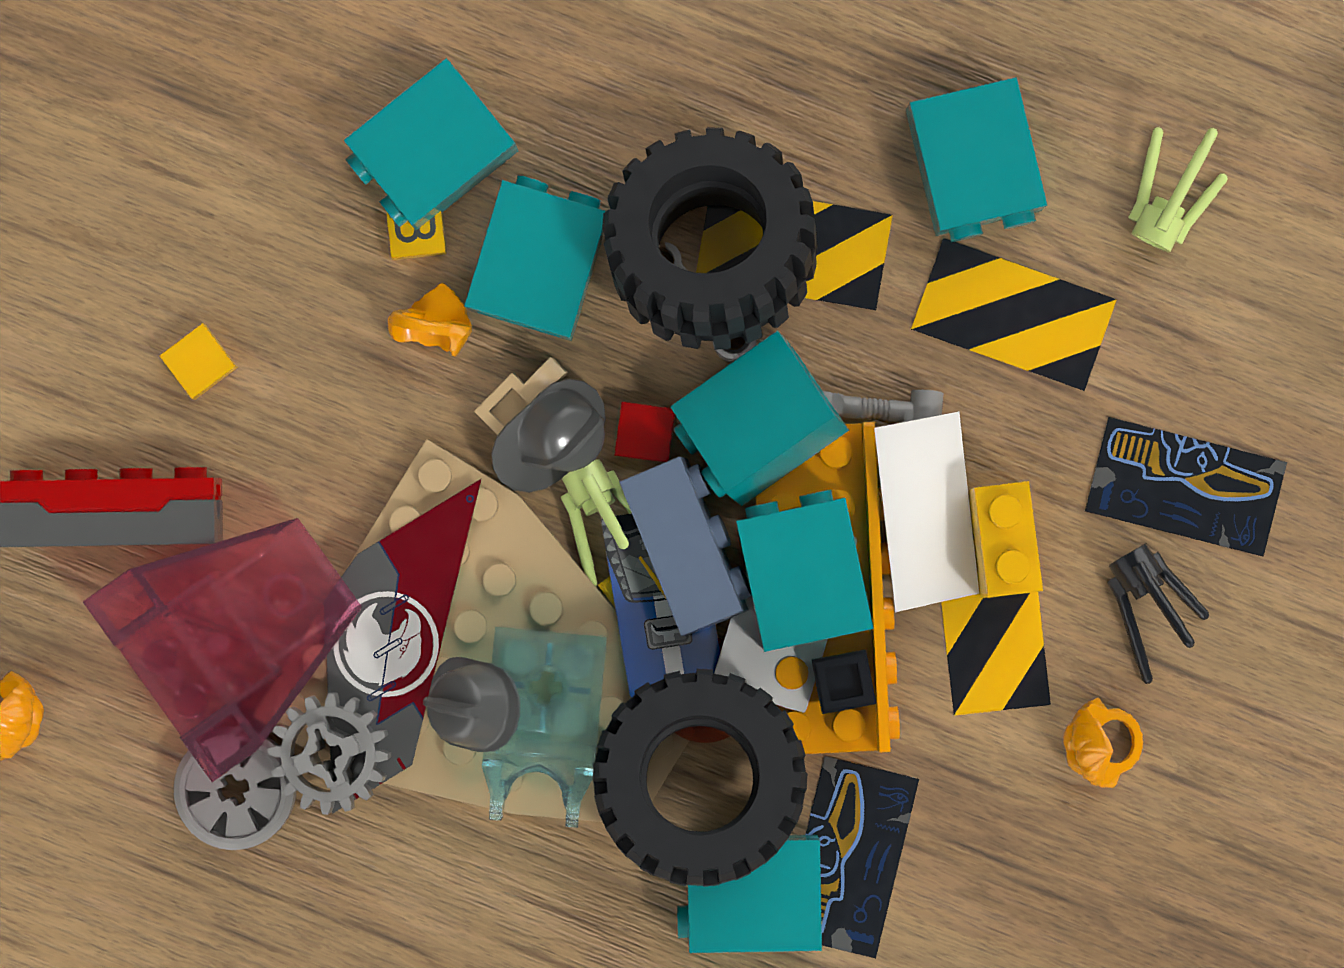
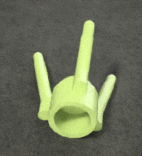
(1162, 222)
(592, 490)

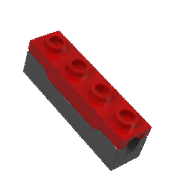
(110, 510)

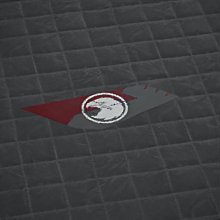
(398, 634)

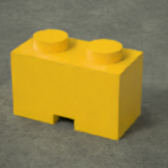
(1005, 539)

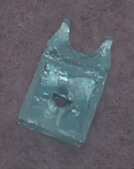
(555, 734)

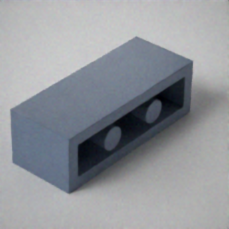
(686, 545)

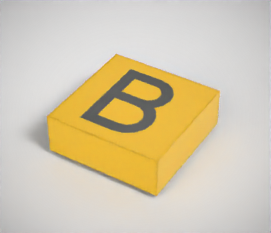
(412, 243)

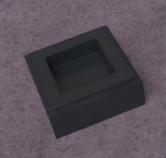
(843, 681)

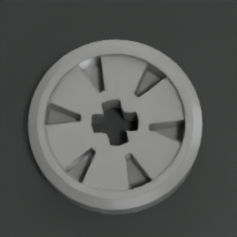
(225, 821)

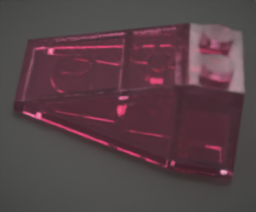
(228, 634)

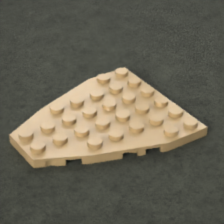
(507, 577)

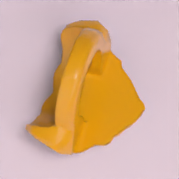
(433, 321)
(19, 714)
(1090, 748)

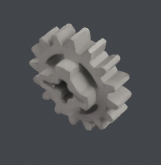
(321, 728)

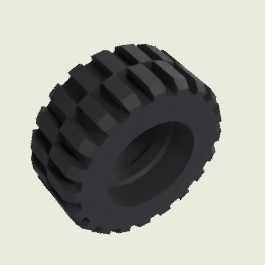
(696, 175)
(686, 702)

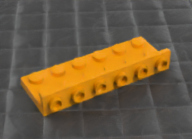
(850, 471)

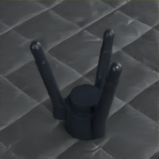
(1142, 574)

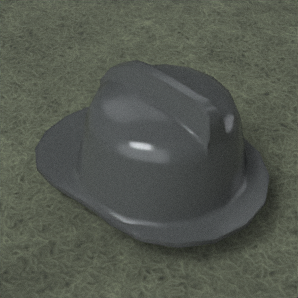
(550, 437)
(473, 704)

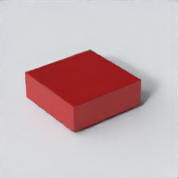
(644, 432)

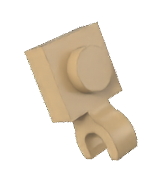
(515, 395)

